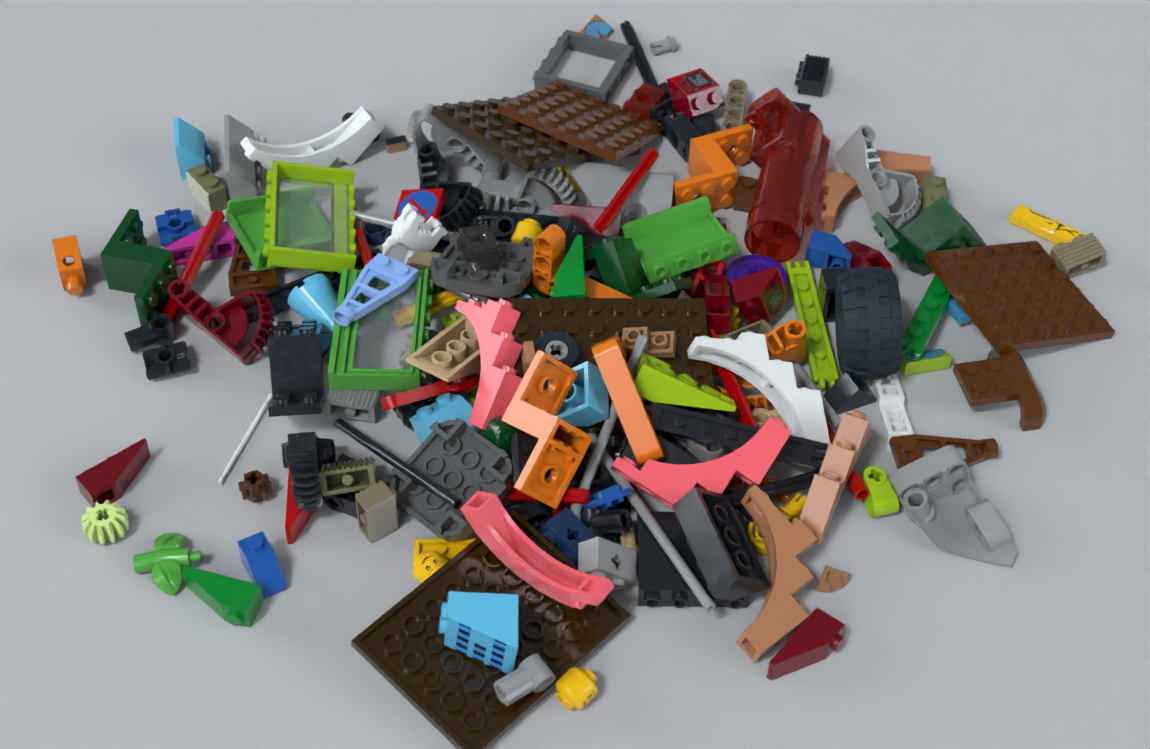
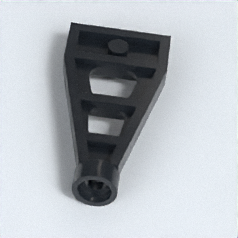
(524, 445)

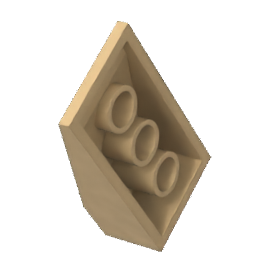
(450, 353)

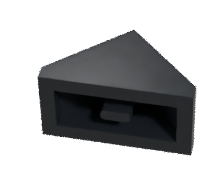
(849, 394)

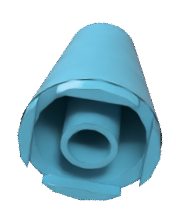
(315, 300)

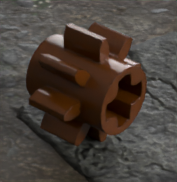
(255, 486)

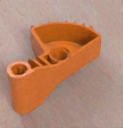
(784, 343)

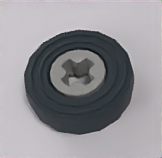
(559, 341)

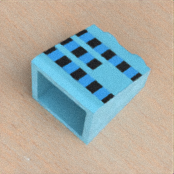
(482, 627)

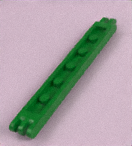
(925, 319)

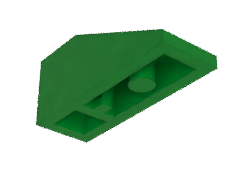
(571, 275)
(228, 597)

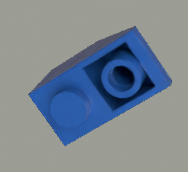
(827, 251)

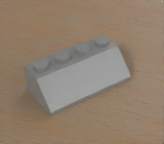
(239, 169)

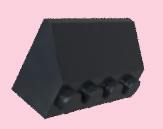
(720, 545)

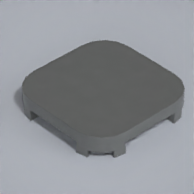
(507, 281)
(459, 463)

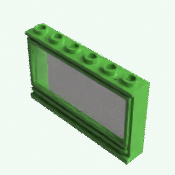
(375, 347)

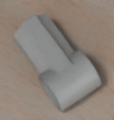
(530, 676)

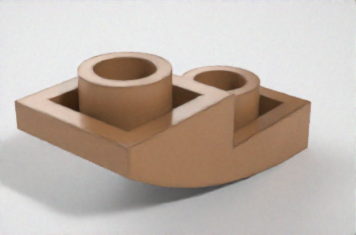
(659, 344)

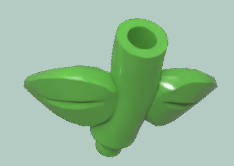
(167, 562)

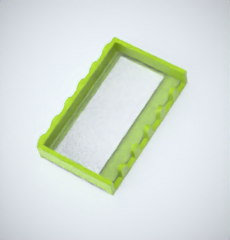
(309, 217)

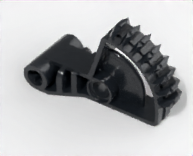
(436, 174)
(305, 455)

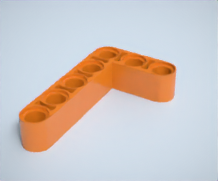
(547, 259)
(626, 399)

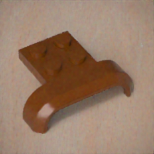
(1003, 379)

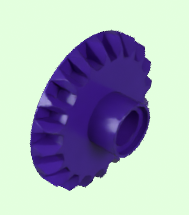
(751, 264)

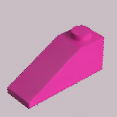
(222, 246)

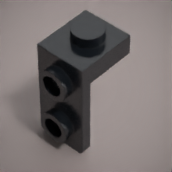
(665, 107)

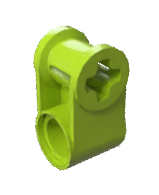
(881, 498)

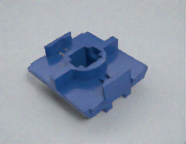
(174, 225)
(607, 498)

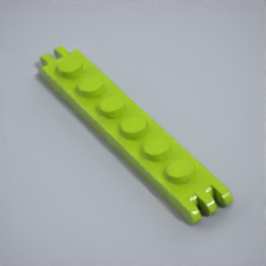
(808, 310)

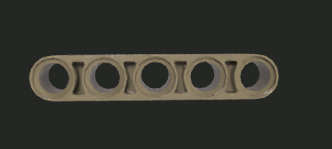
(734, 104)

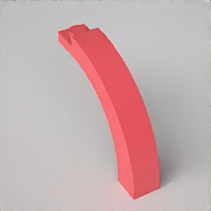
(529, 561)

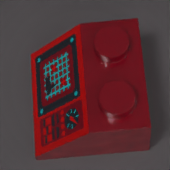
(695, 93)
(759, 295)

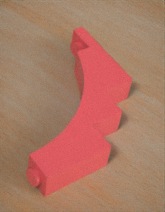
(673, 481)

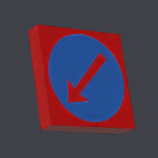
(427, 201)

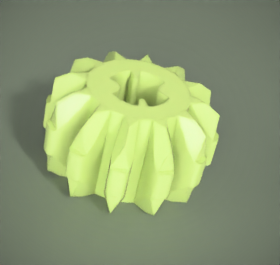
(105, 522)

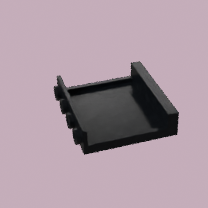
(658, 577)

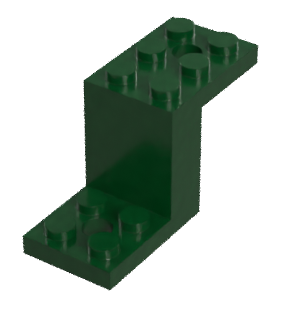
(933, 230)
(138, 268)
(623, 271)

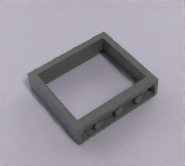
(591, 45)

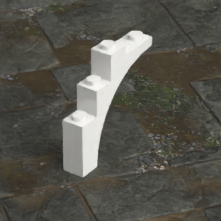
(342, 143)
(775, 379)

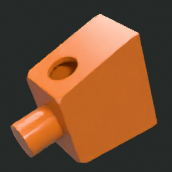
(73, 273)

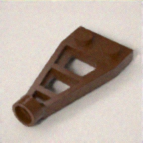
(254, 280)
(908, 448)

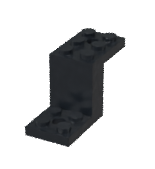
(296, 368)

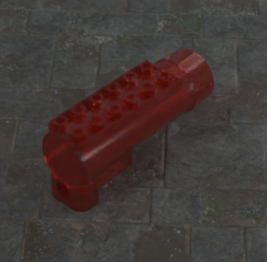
(792, 162)

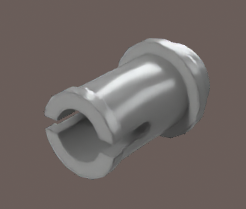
(664, 45)

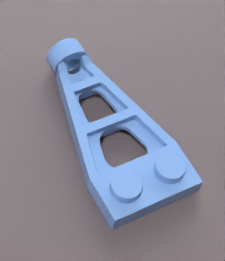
(382, 268)

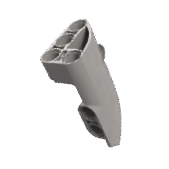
(603, 181)
(952, 508)

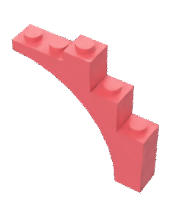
(498, 353)

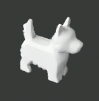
(414, 233)

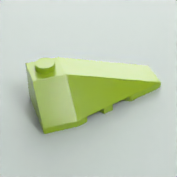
(661, 385)

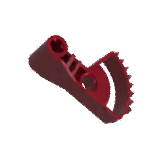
(230, 315)

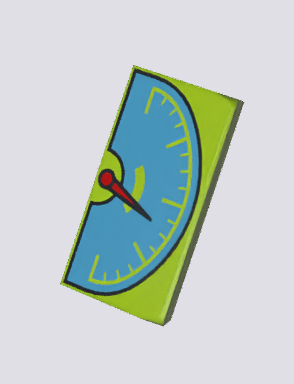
(930, 361)

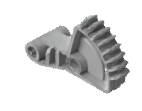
(452, 142)
(876, 184)
(528, 197)

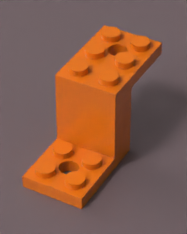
(713, 167)
(559, 443)

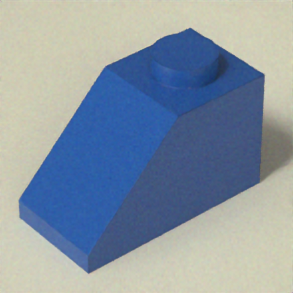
(262, 564)

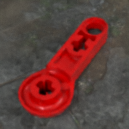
(453, 387)

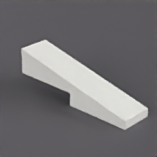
(891, 408)

